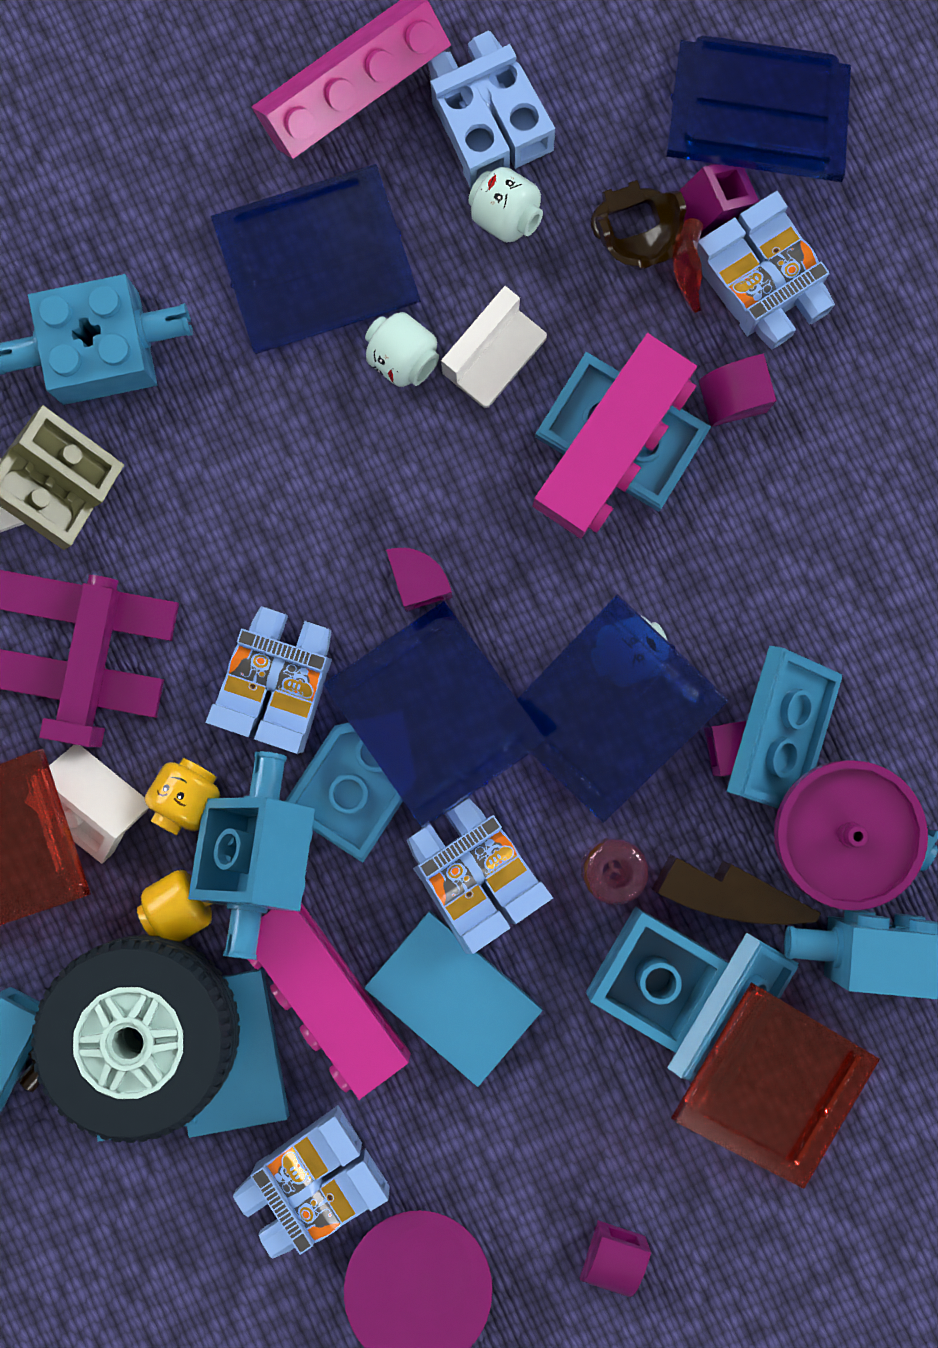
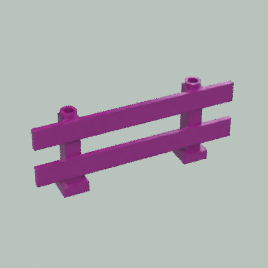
(83, 680)

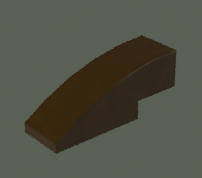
(730, 894)

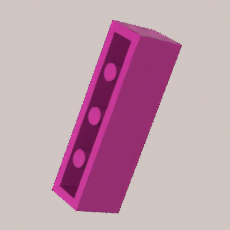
(351, 76)
(614, 437)
(328, 1001)

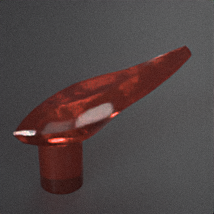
(687, 262)

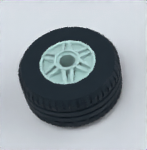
(97, 1065)

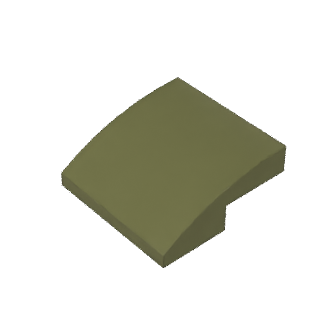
(55, 477)

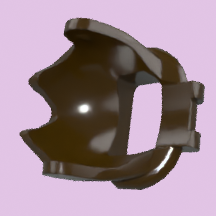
(647, 247)

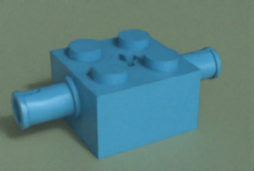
(121, 334)
(252, 854)
(872, 953)

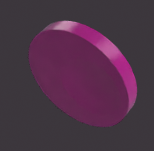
(851, 834)
(418, 1284)

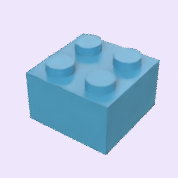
(655, 979)

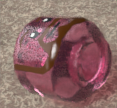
(630, 878)

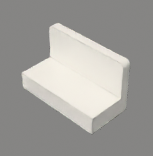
(493, 349)
(95, 802)

